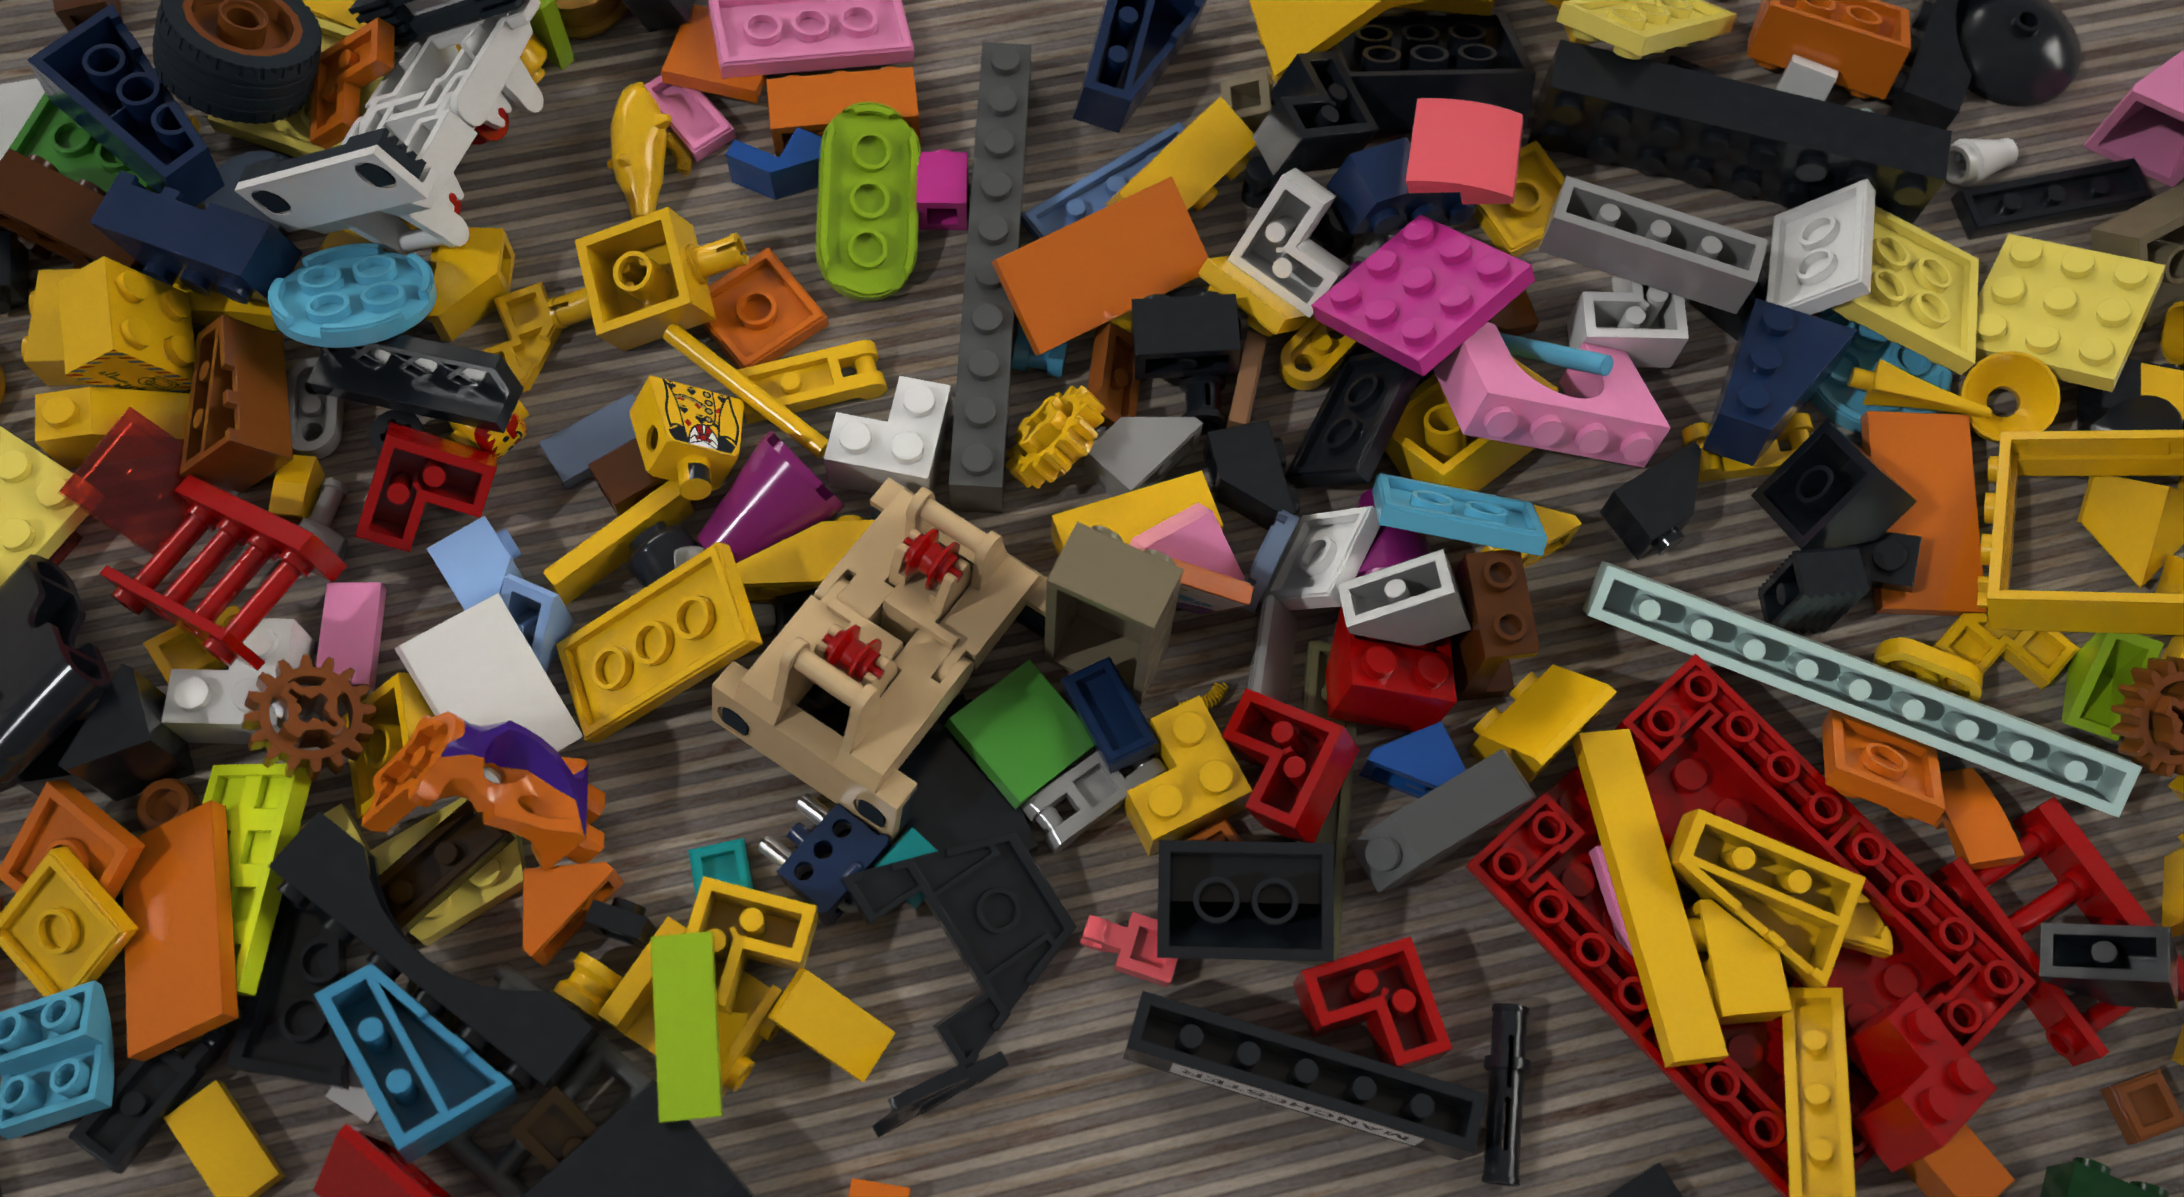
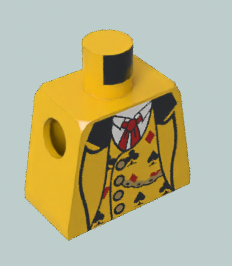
(687, 434)

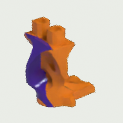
(537, 795)

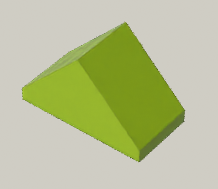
(2096, 675)

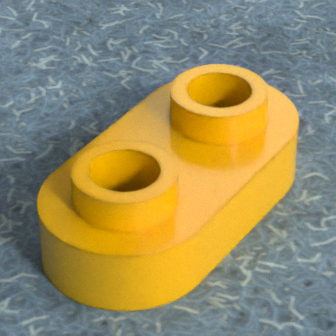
(1315, 349)
(1931, 666)

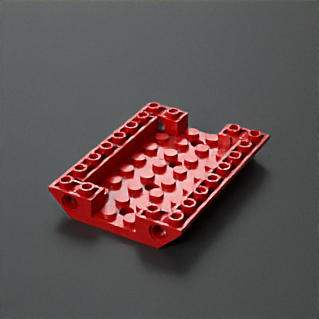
(1720, 756)

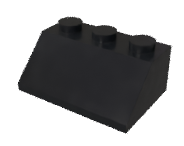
(1246, 900)

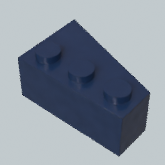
(195, 246)
(1771, 376)

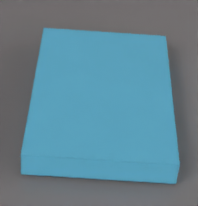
(1458, 514)

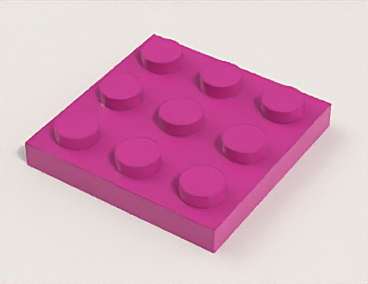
(1423, 294)

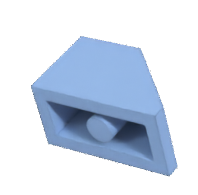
(476, 561)

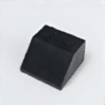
(1832, 493)

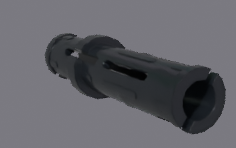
(1510, 1025)

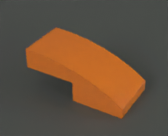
(1976, 822)

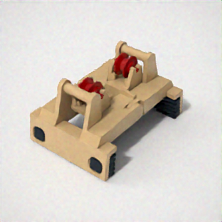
(844, 651)

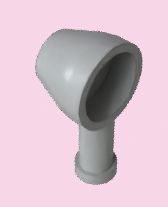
(322, 516)

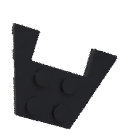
(995, 916)

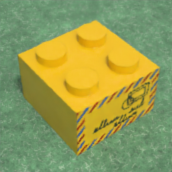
(125, 329)

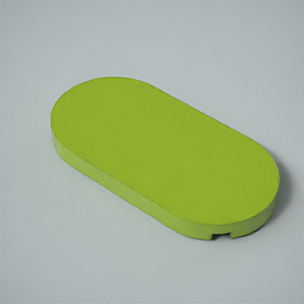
(867, 202)

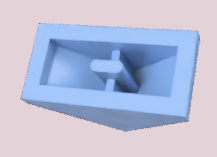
(538, 615)

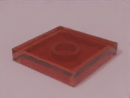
(132, 482)

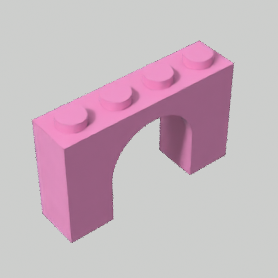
(1596, 419)

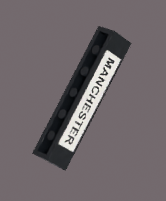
(1306, 1076)

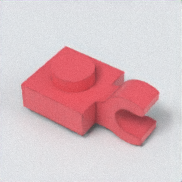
(1133, 944)

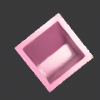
(2148, 125)

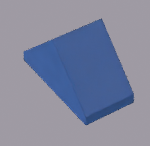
(1415, 761)

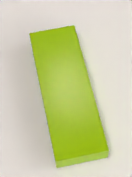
(686, 1027)

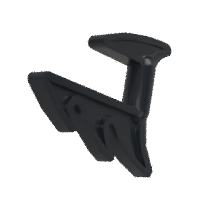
(937, 1091)

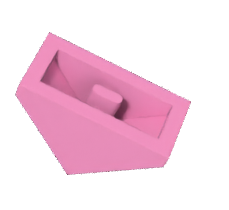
(1194, 539)

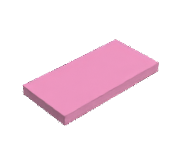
(807, 35)

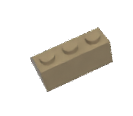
(2150, 234)

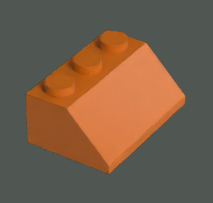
(1855, 37)

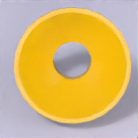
(2026, 379)

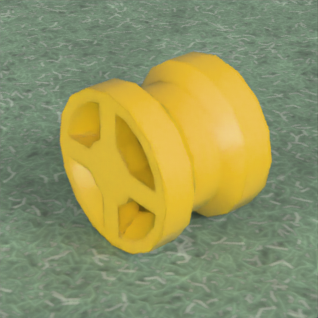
(588, 985)

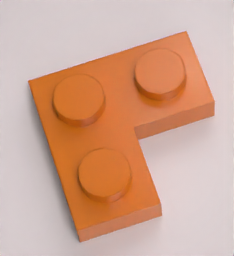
(342, 74)

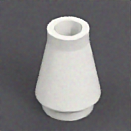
(1978, 158)

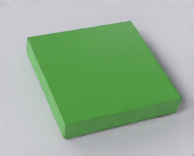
(1021, 733)

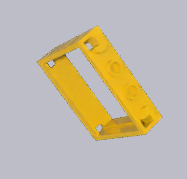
(2072, 455)

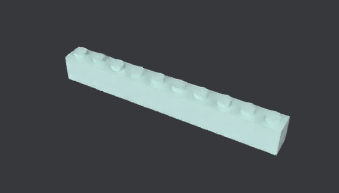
(1862, 689)

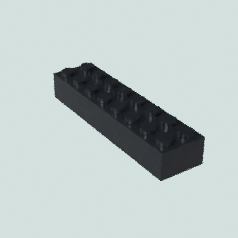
(1731, 133)

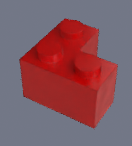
(419, 470)
(1301, 761)
(1386, 992)
(1922, 1081)

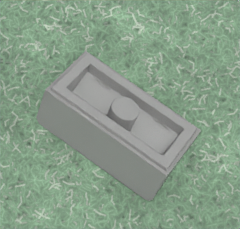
(1273, 650)

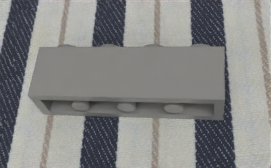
(1653, 245)

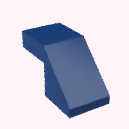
(777, 176)

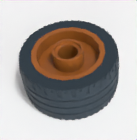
(238, 56)

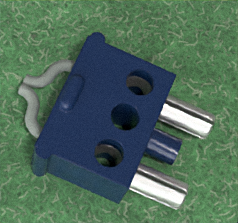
(849, 855)

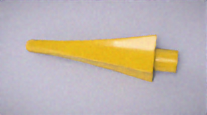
(1895, 387)

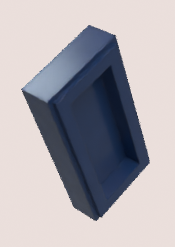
(1110, 715)

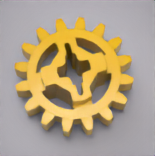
(1055, 436)

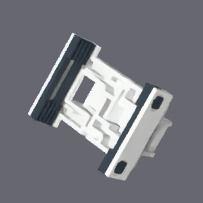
(414, 130)

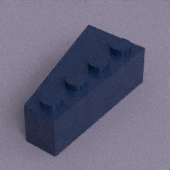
(117, 97)

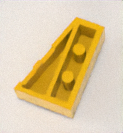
(1771, 888)

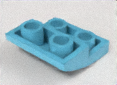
(55, 1060)

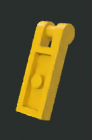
(817, 378)

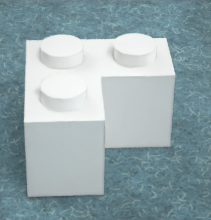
(1278, 244)
(1631, 319)
(905, 448)
(210, 703)

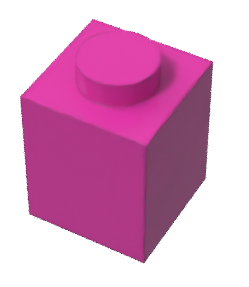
(942, 190)

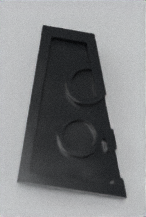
(283, 1025)

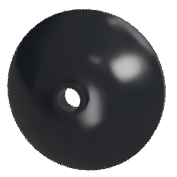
(2017, 50)

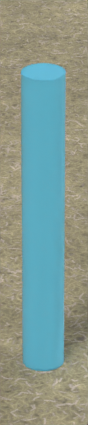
(1558, 355)

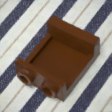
(1500, 624)

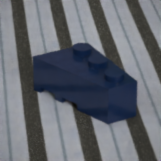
(1130, 54)
(1375, 192)

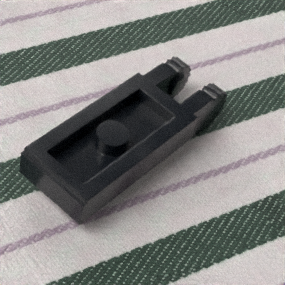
(143, 1098)

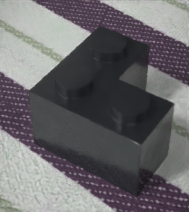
(1314, 117)

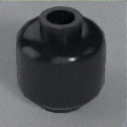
(655, 550)

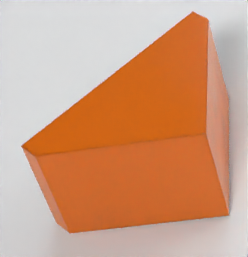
(559, 902)

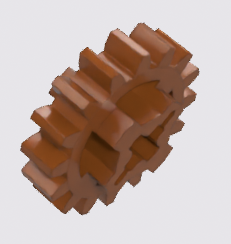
(292, 701)
(2154, 717)

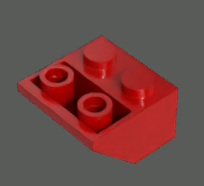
(1388, 681)

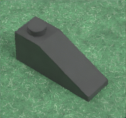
(1441, 821)

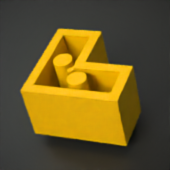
(1199, 783)
(753, 928)

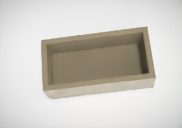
(1110, 603)

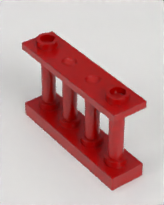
(238, 524)
(2081, 879)

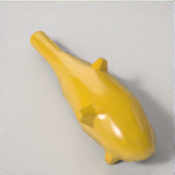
(638, 148)

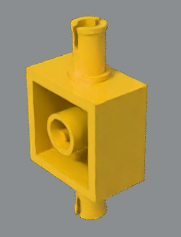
(645, 279)

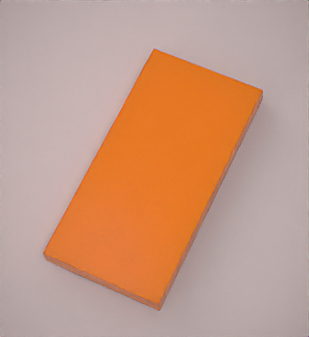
(1100, 265)
(1935, 466)
(183, 953)

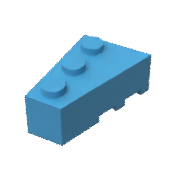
(411, 1066)

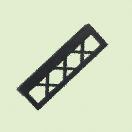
(422, 380)

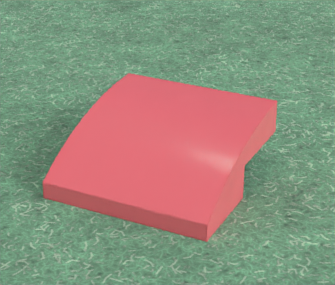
(1465, 150)

